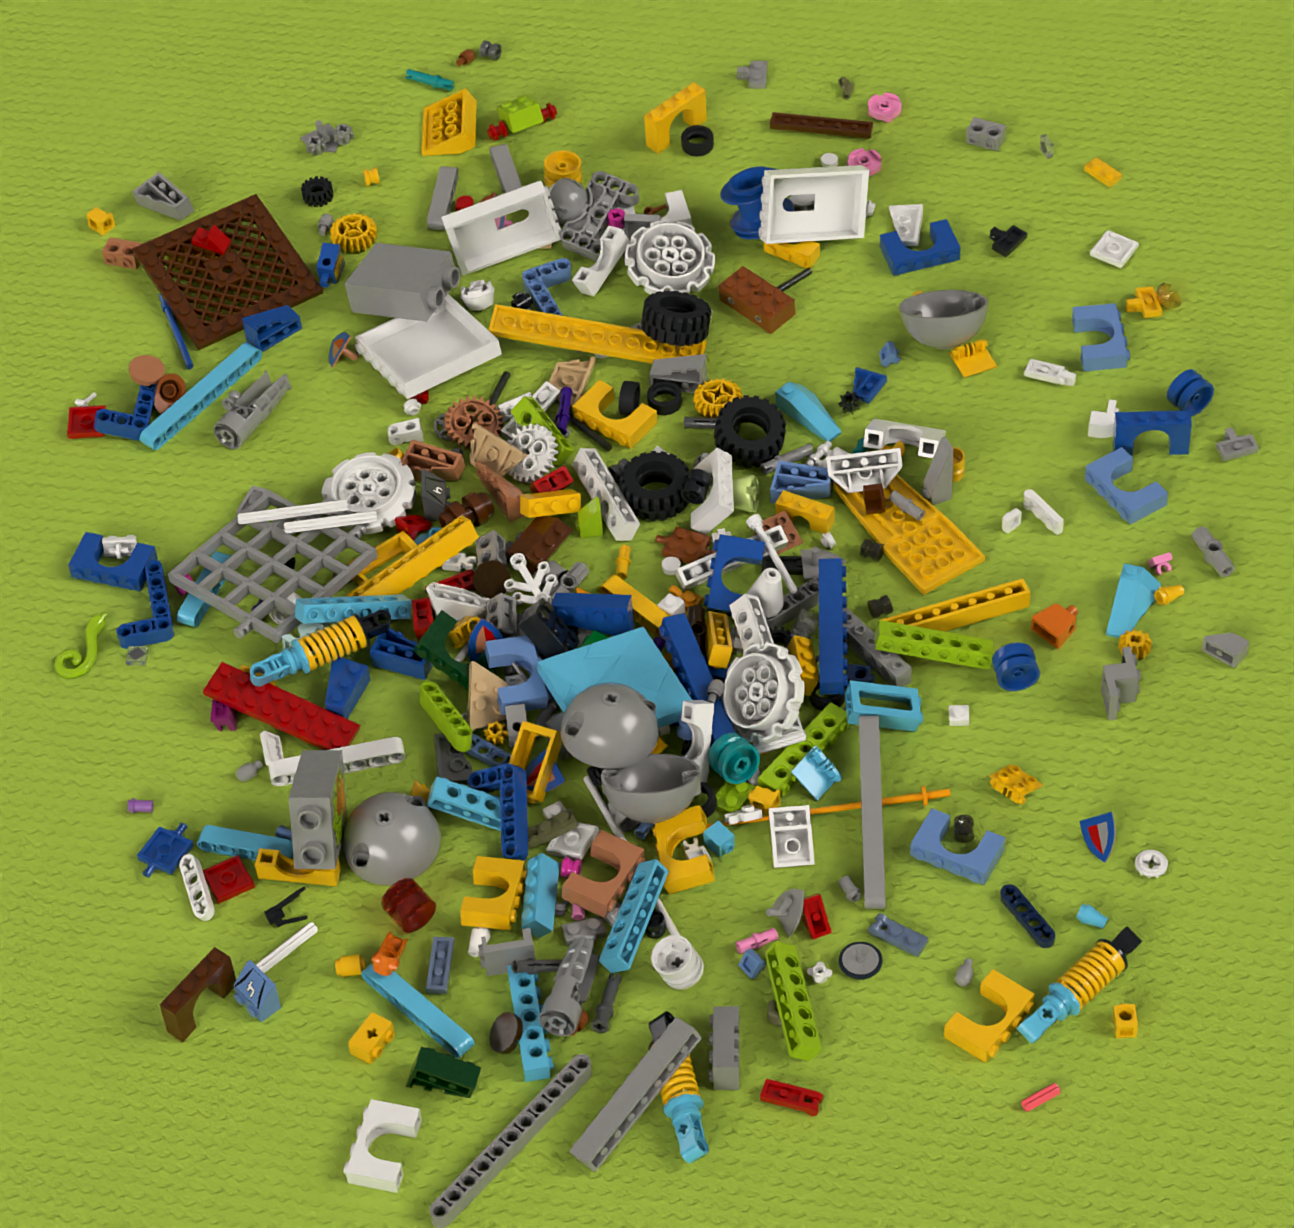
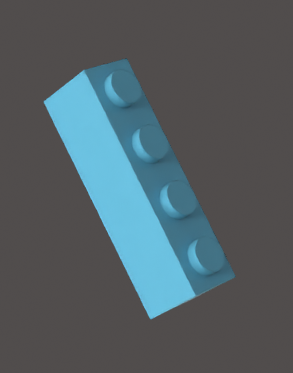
(540, 895)

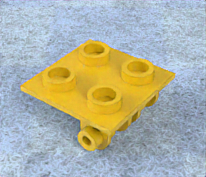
(972, 358)
(1014, 783)

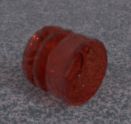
(408, 905)

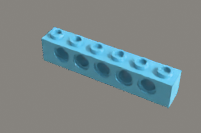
(338, 608)
(633, 916)
(534, 1067)

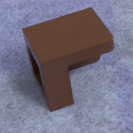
(874, 498)

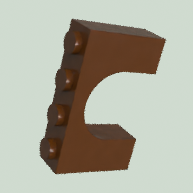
(212, 972)

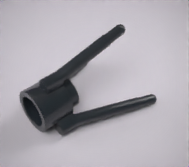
(275, 914)

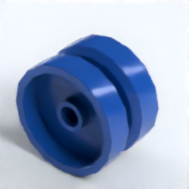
(1190, 392)
(1015, 667)

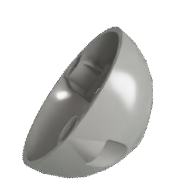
(944, 317)
(615, 728)
(653, 788)
(396, 834)

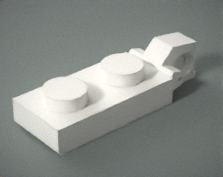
(1049, 372)

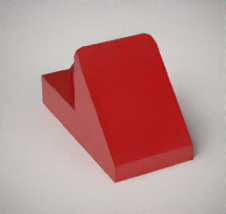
(211, 240)
(412, 525)
(815, 916)

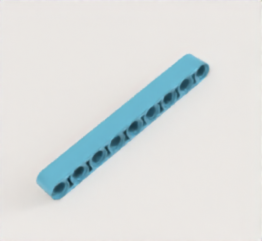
(200, 396)

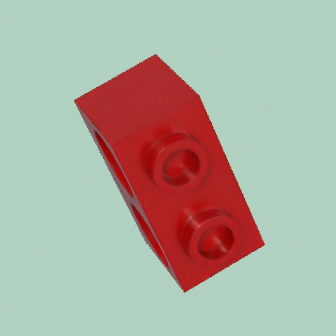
(553, 481)
(422, 616)

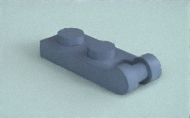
(898, 935)

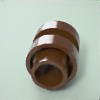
(474, 507)

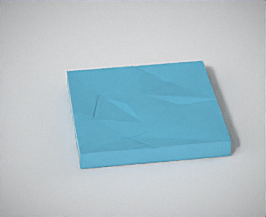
(621, 659)

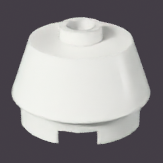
(478, 295)

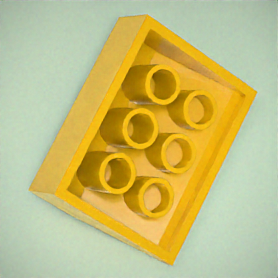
(449, 125)

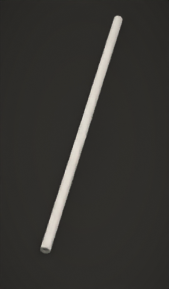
(618, 833)

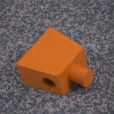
(1055, 624)

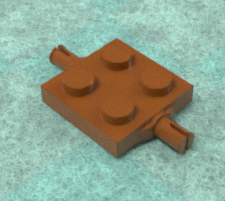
(685, 545)

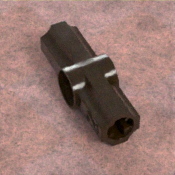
(696, 619)

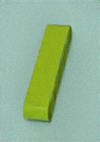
(445, 716)

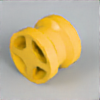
(371, 176)

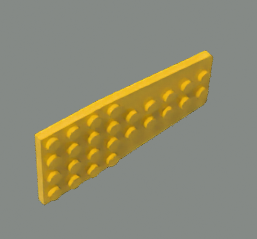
(923, 550)

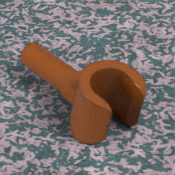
(650, 211)

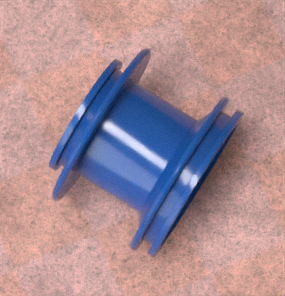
(745, 191)

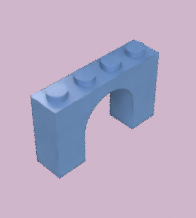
(1107, 320)
(1130, 505)
(523, 653)
(973, 865)

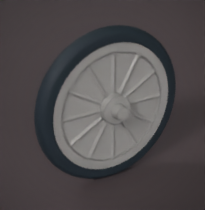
(860, 960)

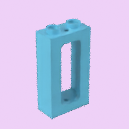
(888, 717)

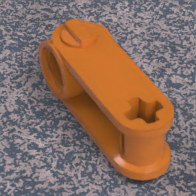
(388, 956)

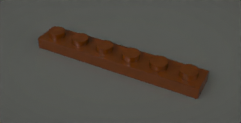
(821, 125)

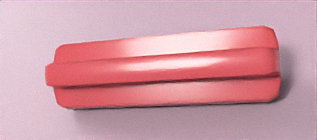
(1040, 1097)

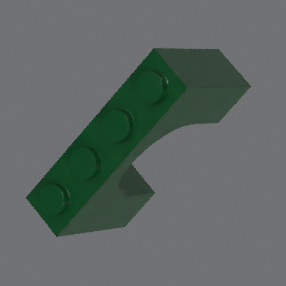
(433, 649)

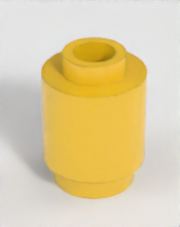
(350, 965)

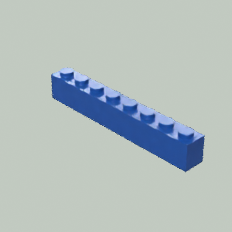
(831, 626)
(693, 668)

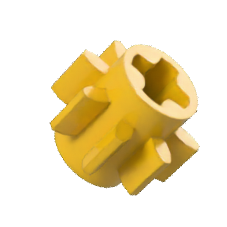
(493, 728)

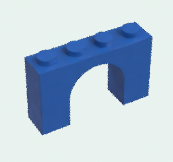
(904, 260)
(1174, 423)
(729, 550)
(127, 575)

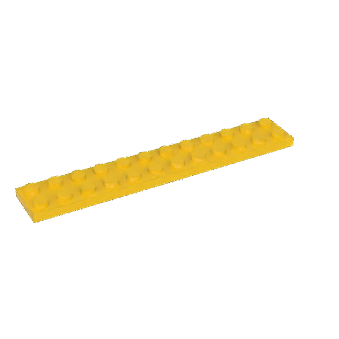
(584, 335)

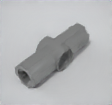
(1213, 551)
(571, 579)

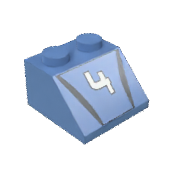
(256, 992)

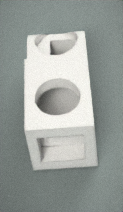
(405, 432)

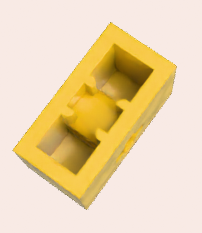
(371, 1038)

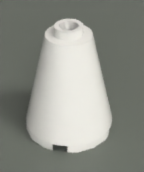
(769, 590)

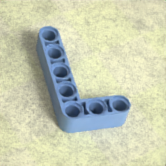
(542, 277)

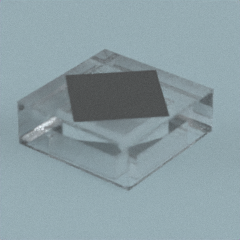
(1046, 146)
(137, 655)

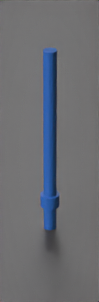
(177, 334)

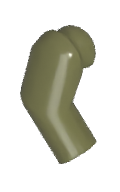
(847, 87)

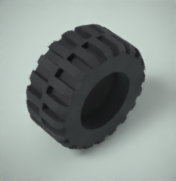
(676, 318)
(750, 411)
(654, 468)

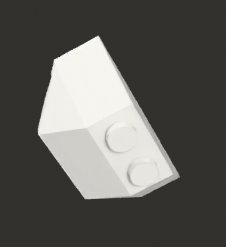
(864, 468)
(456, 601)

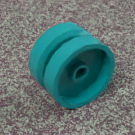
(734, 758)

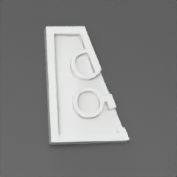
(907, 222)

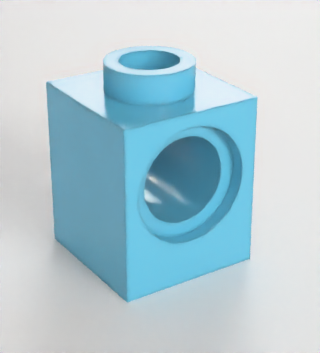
(719, 839)

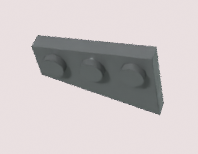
(450, 762)

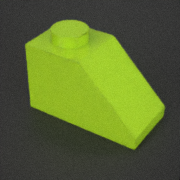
(590, 520)

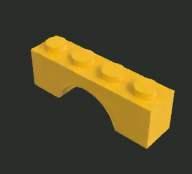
(275, 866)

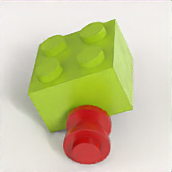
(519, 115)

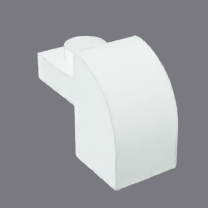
(1102, 423)

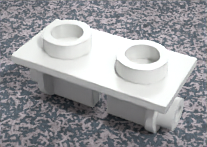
(506, 407)

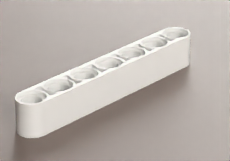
(355, 758)

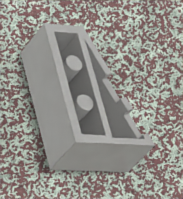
(163, 197)
(684, 371)

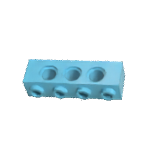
(459, 805)

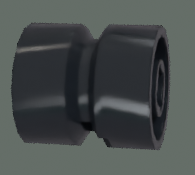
(696, 486)

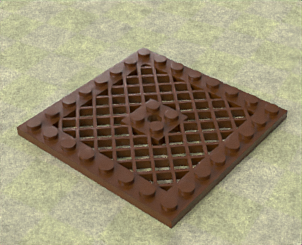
(205, 332)

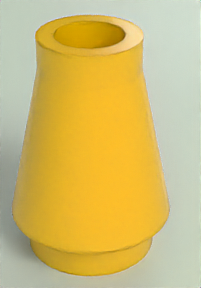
(1167, 594)

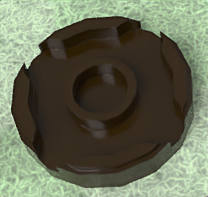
(490, 578)
(505, 1033)

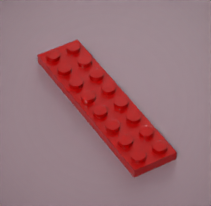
(280, 709)

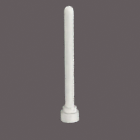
(755, 523)

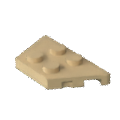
(573, 375)
(494, 451)
(482, 697)

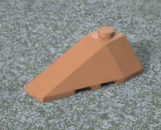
(503, 492)

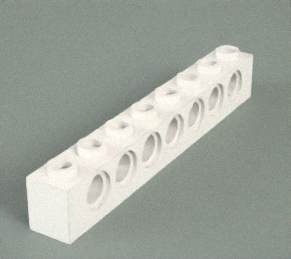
(754, 629)

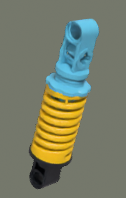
(321, 647)
(1081, 983)
(682, 1100)

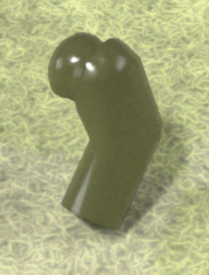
(773, 1014)

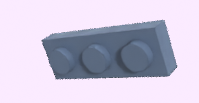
(440, 965)

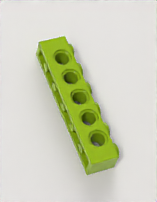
(933, 644)
(820, 732)
(792, 1001)

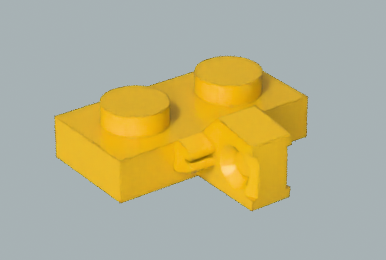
(1144, 301)

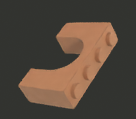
(603, 896)

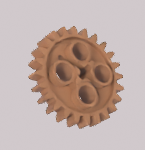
(459, 415)

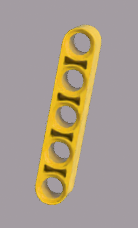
(644, 610)

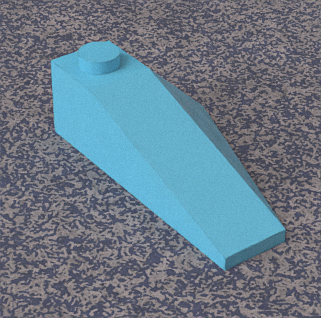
(807, 410)
(1132, 599)

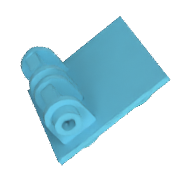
(816, 773)

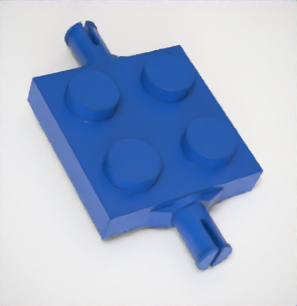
(165, 850)

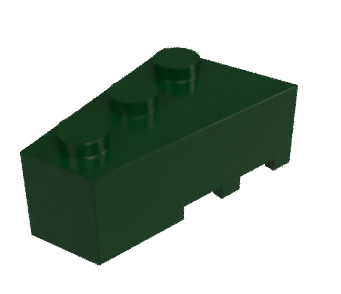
(444, 1073)

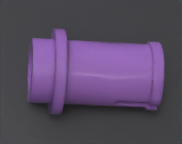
(140, 805)

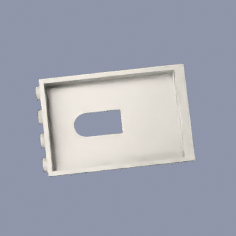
(837, 205)
(480, 243)

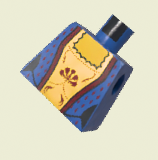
(330, 264)

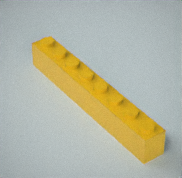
(420, 560)
(968, 608)

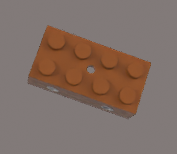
(766, 309)

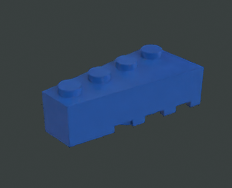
(598, 612)

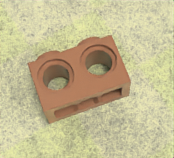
(120, 253)

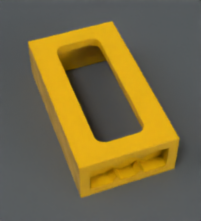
(386, 551)
(522, 752)

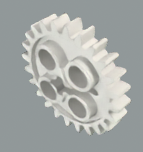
(538, 438)

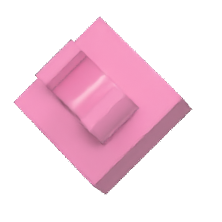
(1161, 560)

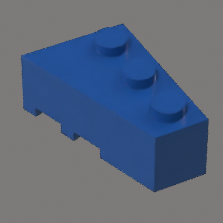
(271, 327)
(396, 654)
(345, 686)

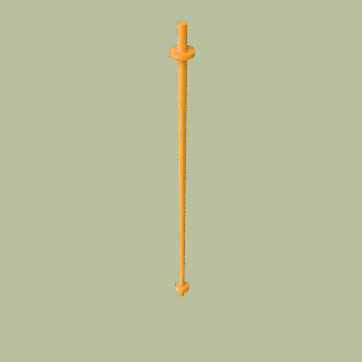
(924, 796)

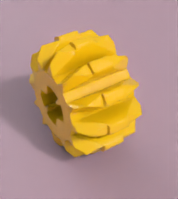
(1139, 643)

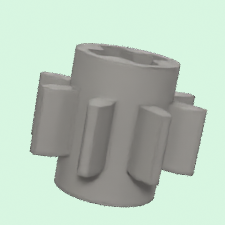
(343, 134)
(315, 145)

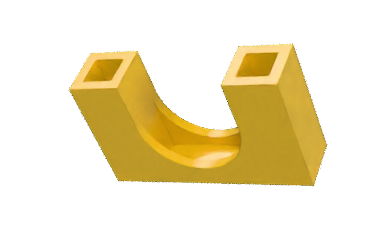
(658, 121)
(624, 431)
(683, 873)
(498, 911)
(985, 1040)

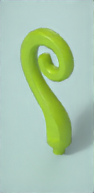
(93, 628)

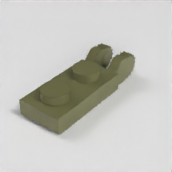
(551, 828)

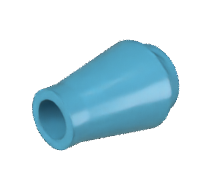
(1091, 916)

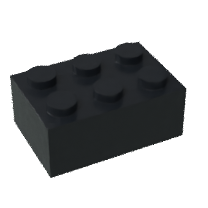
(547, 630)

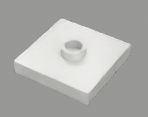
(1114, 249)
(574, 842)

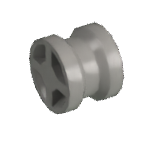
(230, 401)

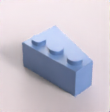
(801, 480)

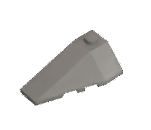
(940, 474)

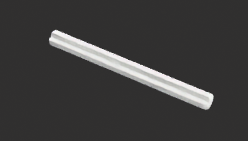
(292, 512)

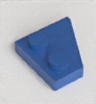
(868, 384)

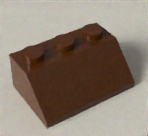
(540, 541)

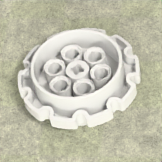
(669, 258)
(372, 485)
(763, 692)

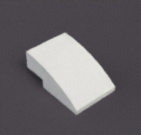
(791, 836)

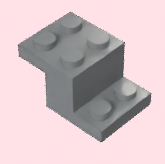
(1120, 683)

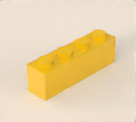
(717, 640)

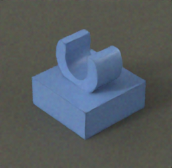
(889, 354)
(751, 963)

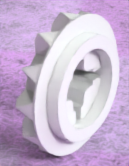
(1143, 860)

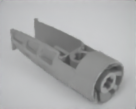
(250, 410)
(571, 988)

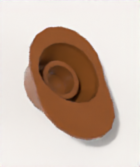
(168, 391)

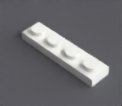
(544, 396)

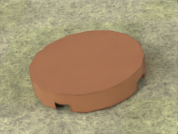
(146, 370)

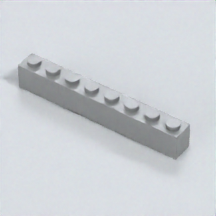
(635, 1094)

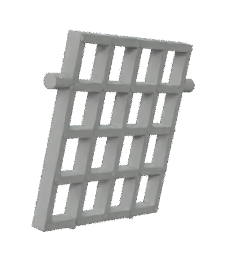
(251, 585)

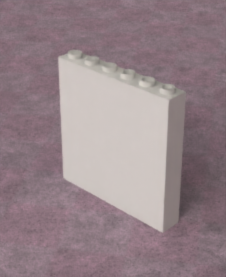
(428, 353)

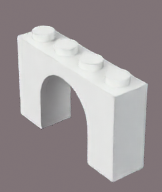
(676, 208)
(884, 432)
(720, 500)
(378, 1120)

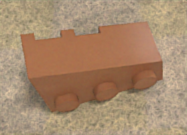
(436, 460)

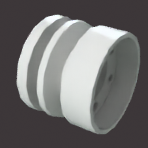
(677, 962)

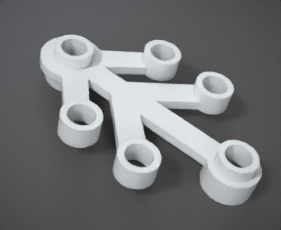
(532, 585)

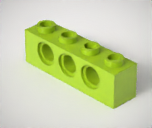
(530, 407)

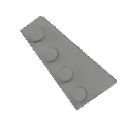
(725, 1048)

